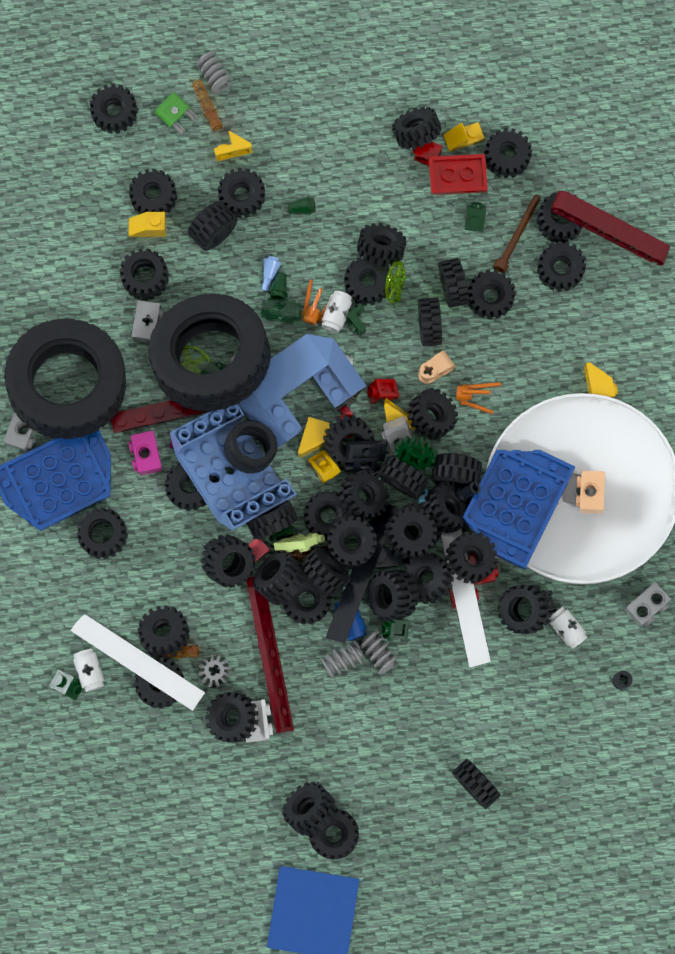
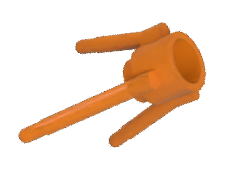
(311, 314)
(465, 393)

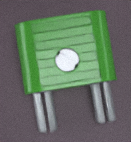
(173, 110)

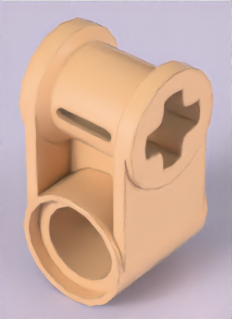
(438, 366)

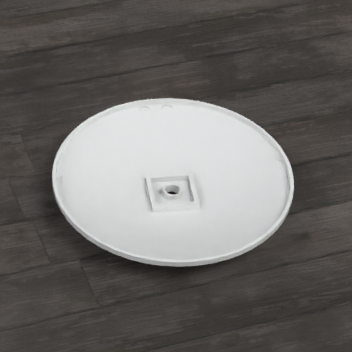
(638, 493)

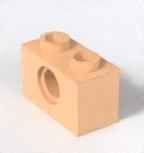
(596, 481)

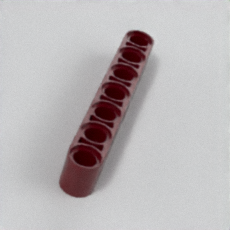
(610, 228)

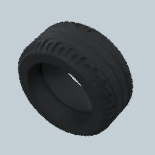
(261, 433)

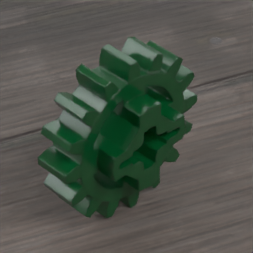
(416, 452)

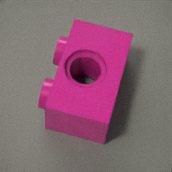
(148, 442)

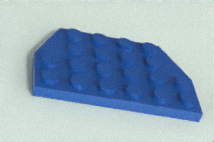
(57, 479)
(517, 501)

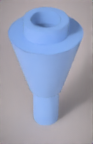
(270, 269)

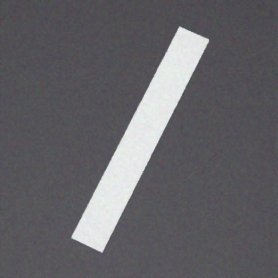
(468, 613)
(138, 662)

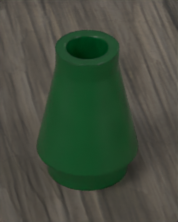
(302, 206)
(279, 286)

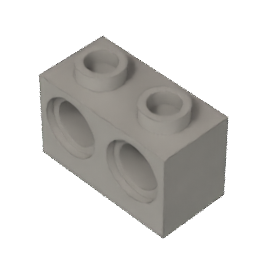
(644, 601)

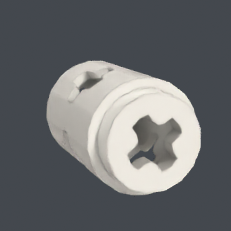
(339, 305)
(561, 620)
(87, 681)

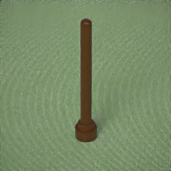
(502, 263)

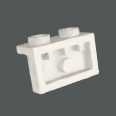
(263, 728)

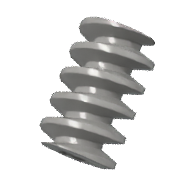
(214, 73)
(379, 653)
(343, 659)

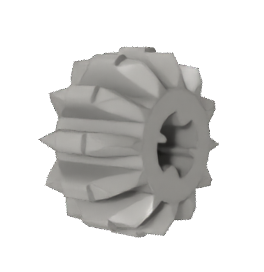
(211, 665)

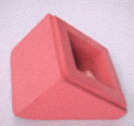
(259, 549)

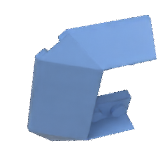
(292, 367)

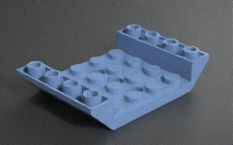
(236, 496)

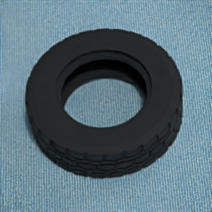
(59, 338)
(220, 388)

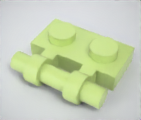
(299, 542)

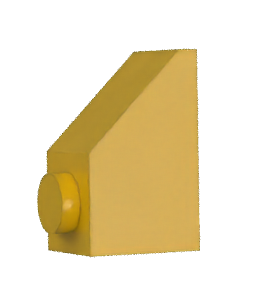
(148, 225)
(599, 382)
(312, 436)

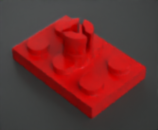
(457, 174)

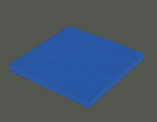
(312, 912)

